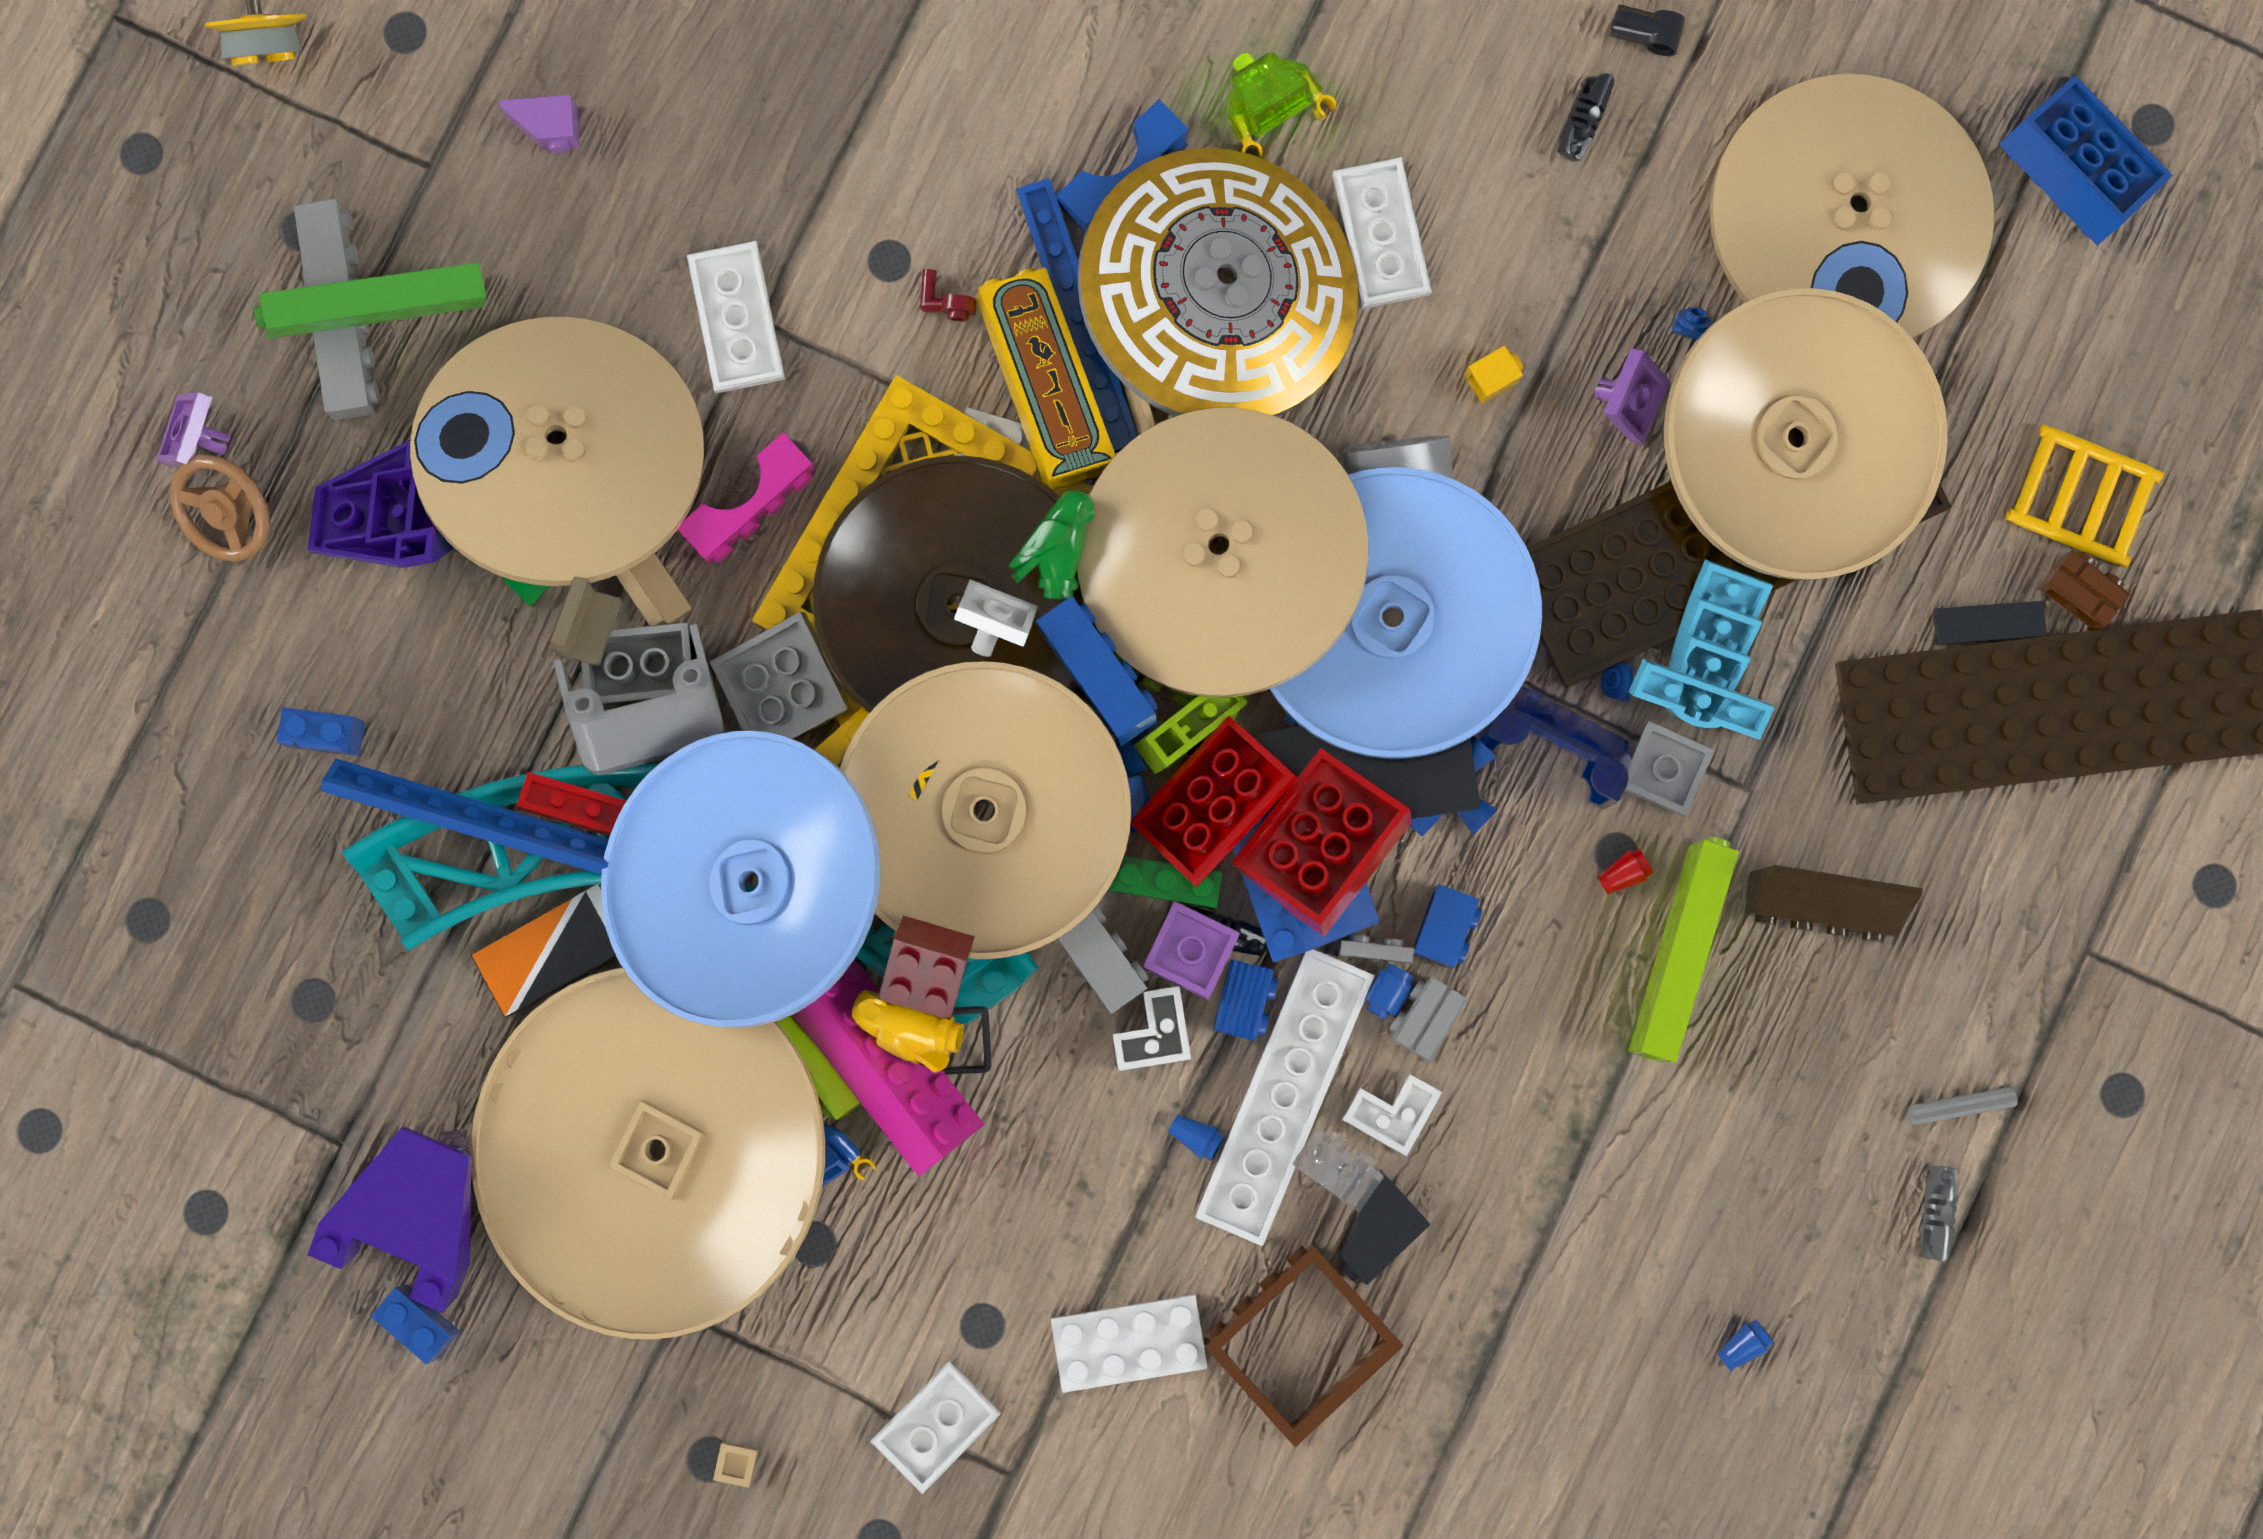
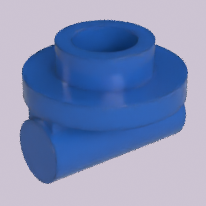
(1691, 322)
(1617, 682)

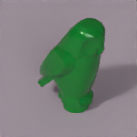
(1057, 545)

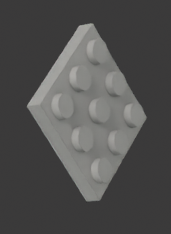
(781, 681)

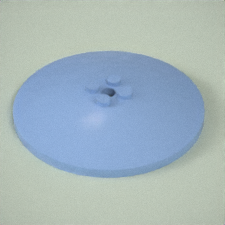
(1464, 631)
(682, 865)

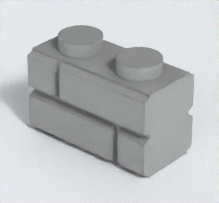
(1427, 1018)

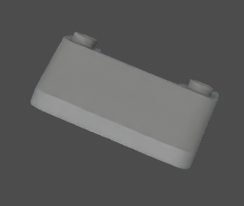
(645, 729)

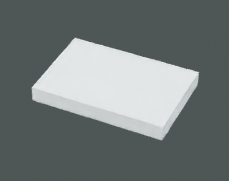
(935, 1427)

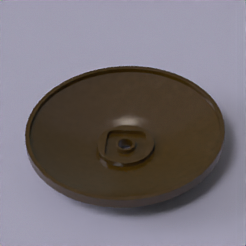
(912, 548)

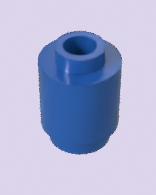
(1389, 991)

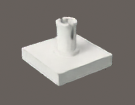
(994, 616)

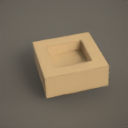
(736, 1464)

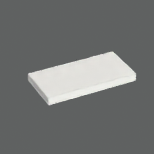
(1382, 232)
(735, 317)

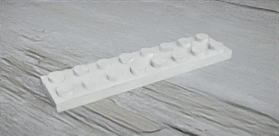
(1284, 1096)

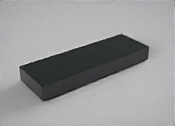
(1989, 623)

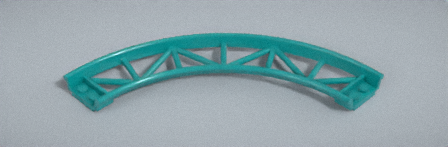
(417, 918)

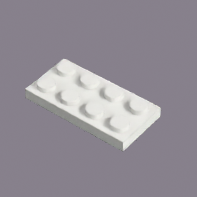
(1128, 1343)

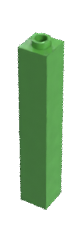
(370, 300)

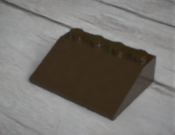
(1829, 902)

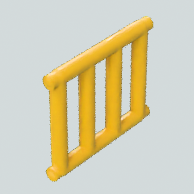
(2116, 463)

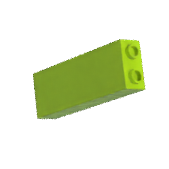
(1683, 950)

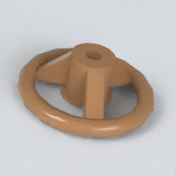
(222, 507)

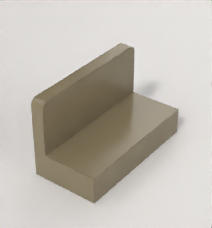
(585, 623)

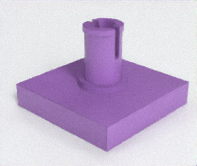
(1634, 396)
(187, 431)
(1191, 950)

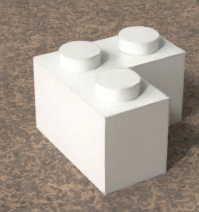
(1163, 1040)

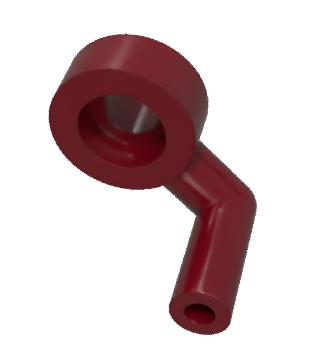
(954, 305)

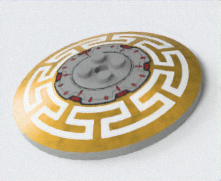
(1182, 332)

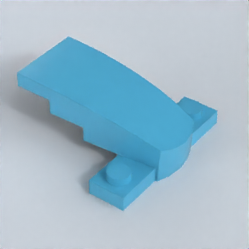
(1712, 655)

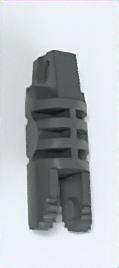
(1939, 1213)

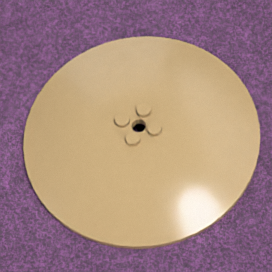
(586, 1206)

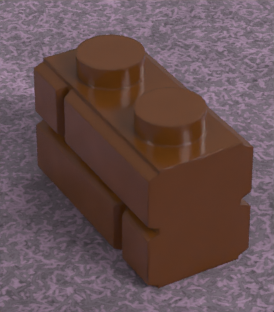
(2084, 589)

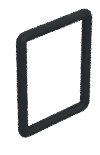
(986, 1042)

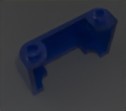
(1605, 751)

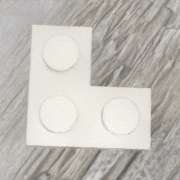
(1396, 1123)

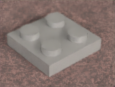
(1667, 768)

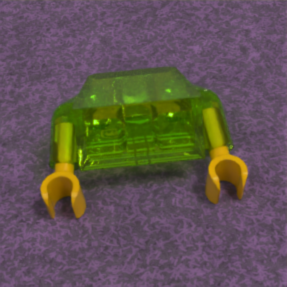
(1269, 94)

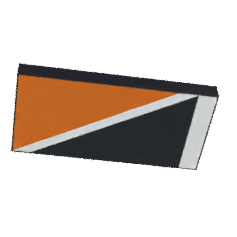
(546, 952)

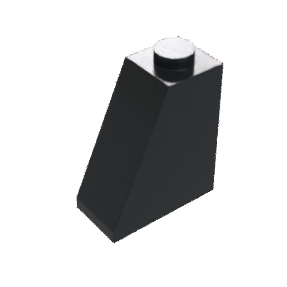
(1380, 1232)

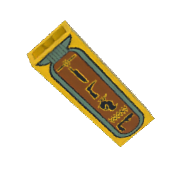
(1045, 378)

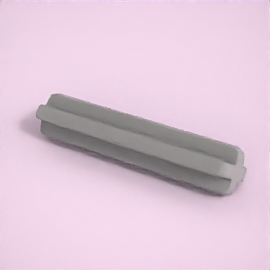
(1962, 1105)

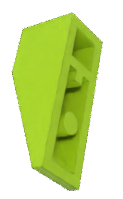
(1186, 729)

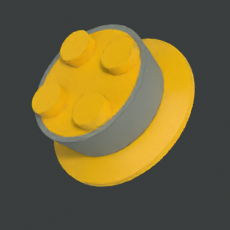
(258, 36)

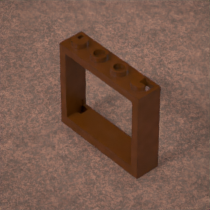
(1344, 1387)

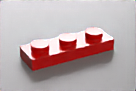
(569, 804)

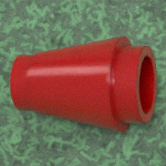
(1626, 872)

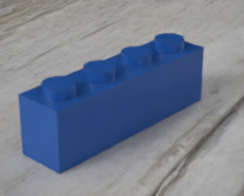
(1097, 671)

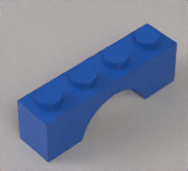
(1156, 135)

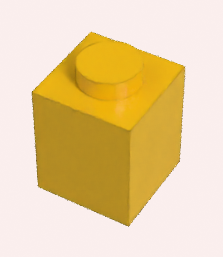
(1494, 374)

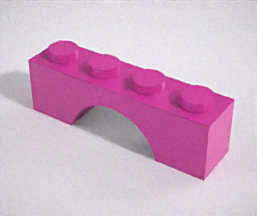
(716, 530)

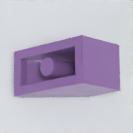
(546, 120)

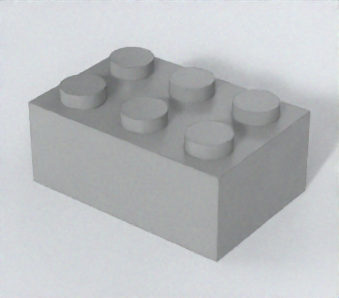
(639, 664)
(1102, 962)

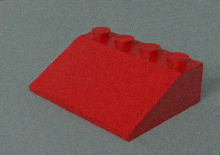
(1213, 800)
(1323, 841)

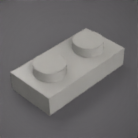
(1391, 951)

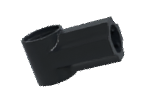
(1656, 30)

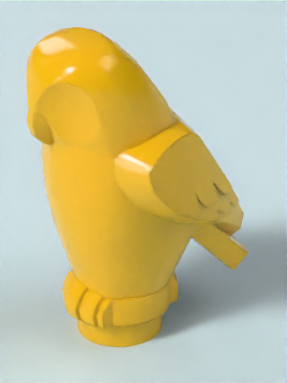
(908, 1032)

